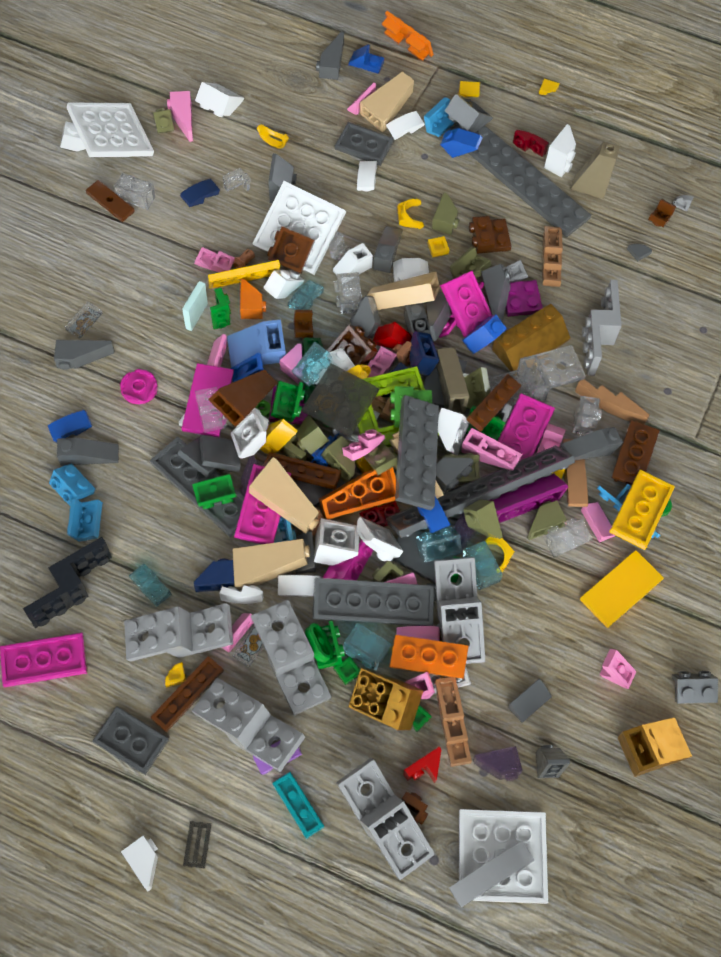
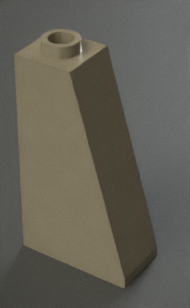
(597, 171)
(452, 380)

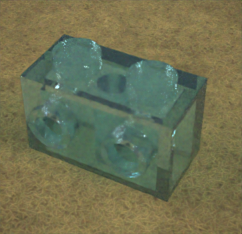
(312, 364)
(439, 544)
(486, 567)
(366, 647)

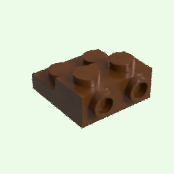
(489, 235)
(291, 249)
(355, 345)

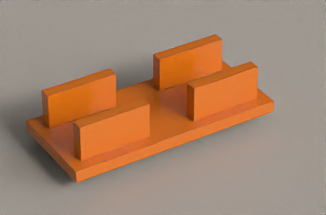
(398, 30)
(429, 656)

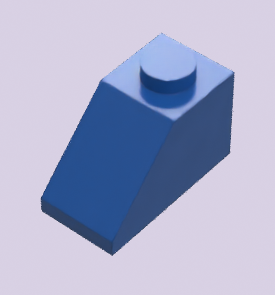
(459, 142)
(484, 334)

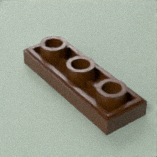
(110, 201)

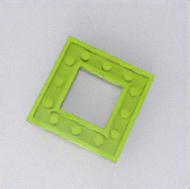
(386, 383)

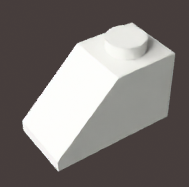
(142, 860)

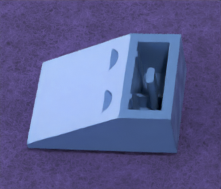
(262, 338)

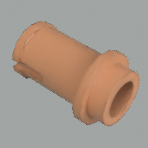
(243, 259)

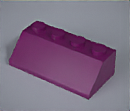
(529, 497)

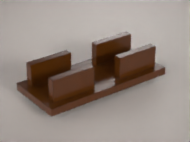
(635, 452)

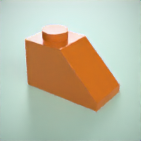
(251, 302)

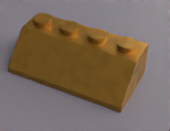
(532, 336)

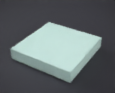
(195, 306)

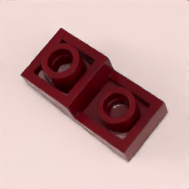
(528, 140)
(379, 515)

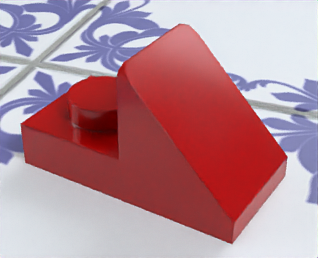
(429, 763)

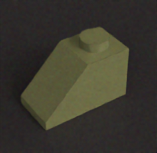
(445, 216)
(310, 436)
(334, 457)
(547, 517)
(483, 518)

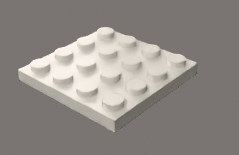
(110, 129)
(302, 214)
(490, 833)

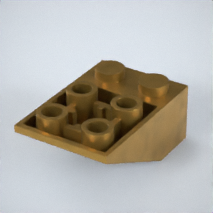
(386, 699)
(653, 746)

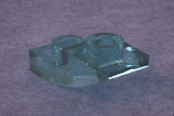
(305, 295)
(150, 585)

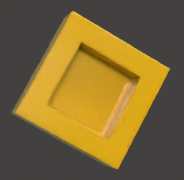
(438, 246)

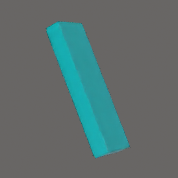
(298, 805)

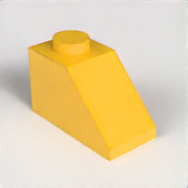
(277, 436)

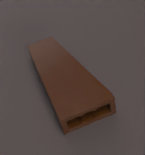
(241, 397)

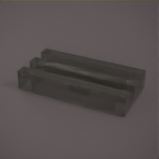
(200, 826)

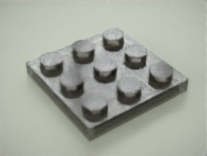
(340, 400)

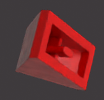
(391, 335)

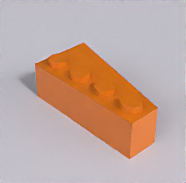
(360, 493)

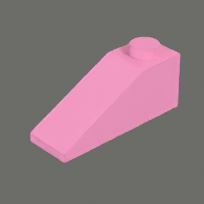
(182, 111)
(490, 450)

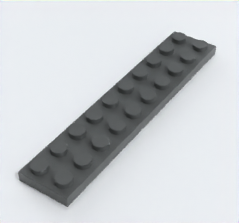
(528, 183)
(485, 488)

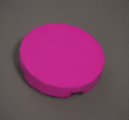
(139, 386)

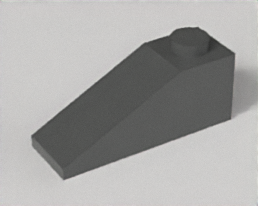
(331, 59)
(387, 249)
(497, 288)
(438, 314)
(77, 353)
(595, 444)
(86, 452)
(551, 762)

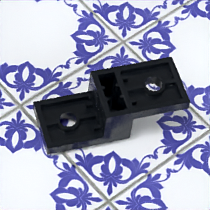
(70, 590)

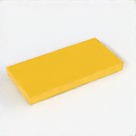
(248, 273)
(642, 509)
(621, 589)

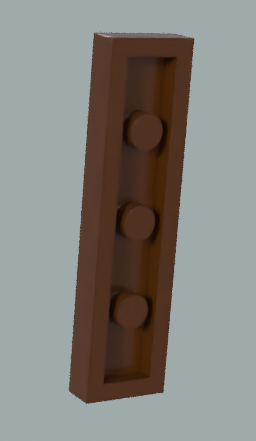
(493, 402)
(307, 471)
(187, 694)

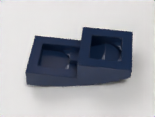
(198, 192)

